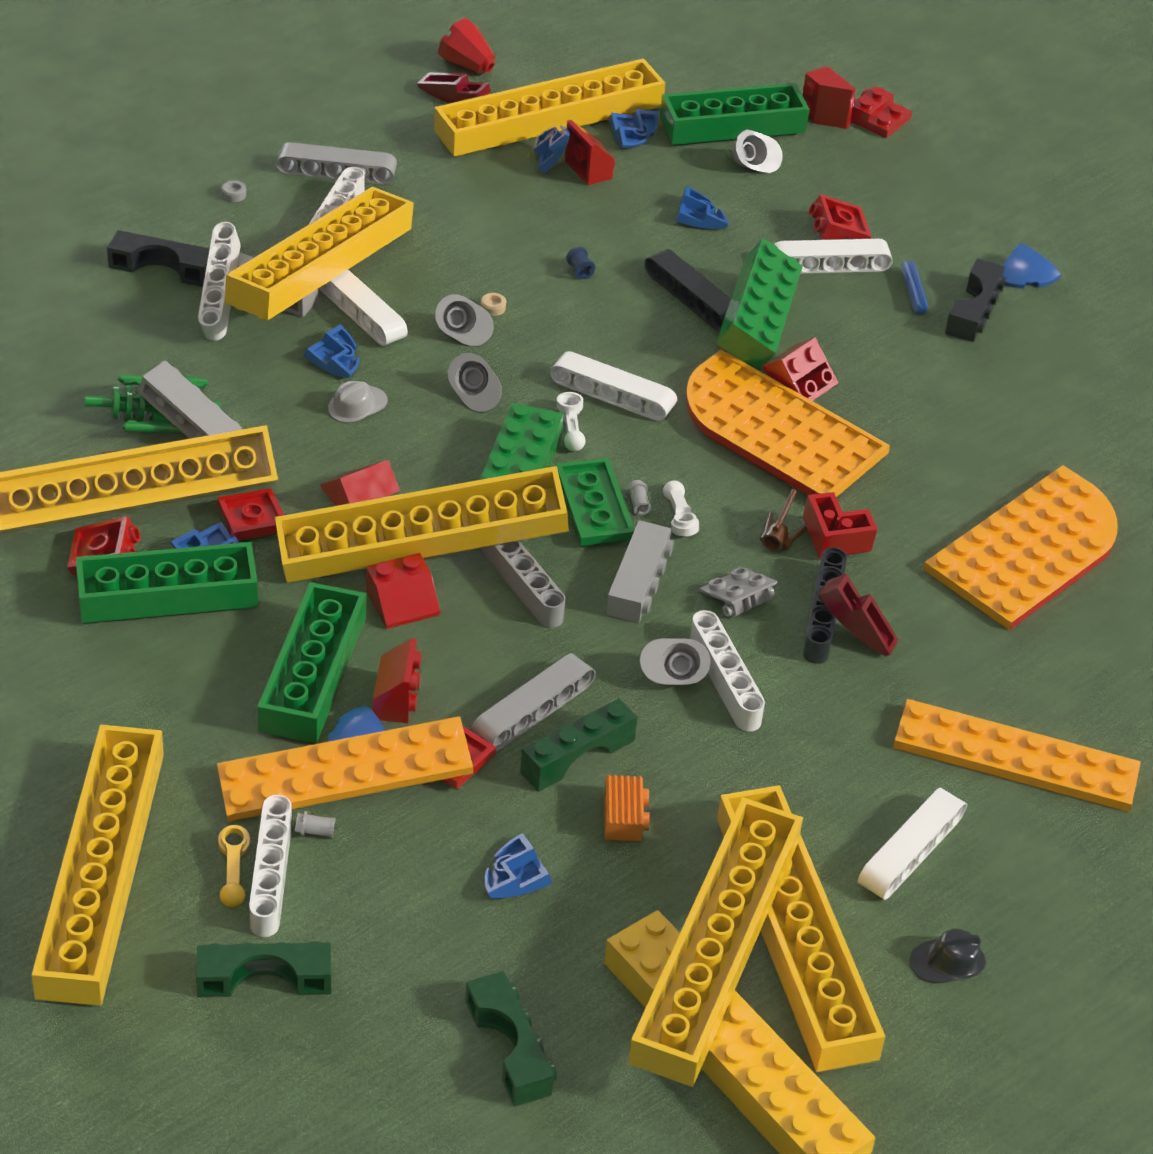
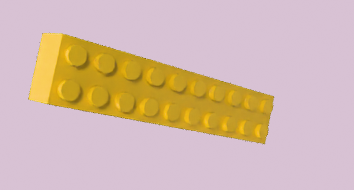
(535, 108)
(318, 253)
(135, 478)
(422, 522)
(98, 867)
(715, 943)
(813, 957)
(747, 1057)

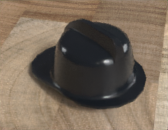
(949, 957)

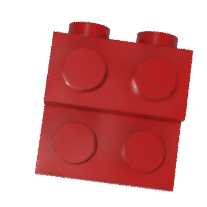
(878, 112)
(838, 219)
(103, 538)

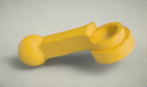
(233, 893)

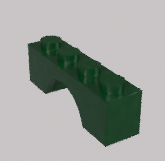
(551, 756)
(227, 965)
(497, 1006)

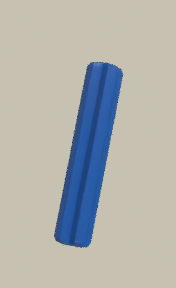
(914, 287)

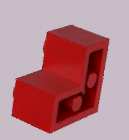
(831, 527)

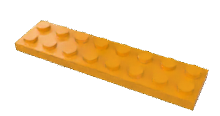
(1017, 755)
(346, 767)

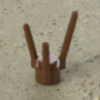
(776, 535)

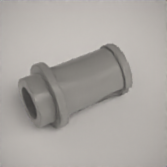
(638, 493)
(314, 825)

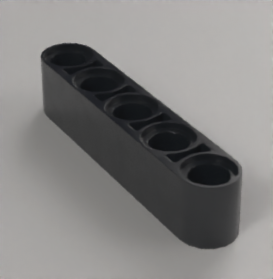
(688, 287)
(821, 620)

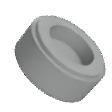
(233, 191)

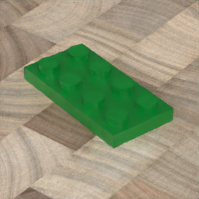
(595, 501)

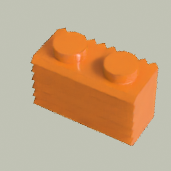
(624, 808)

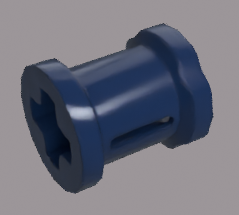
(579, 261)

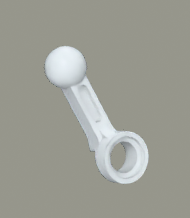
(571, 405)
(684, 521)

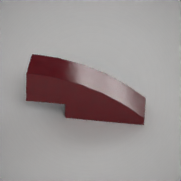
(452, 87)
(859, 614)

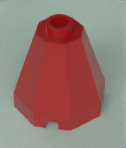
(467, 48)

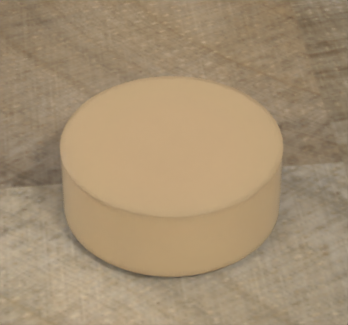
(494, 303)

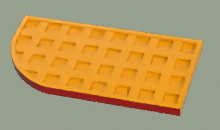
(778, 427)
(1030, 548)

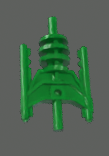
(129, 403)

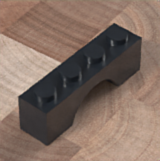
(132, 251)
(970, 316)

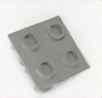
(740, 590)

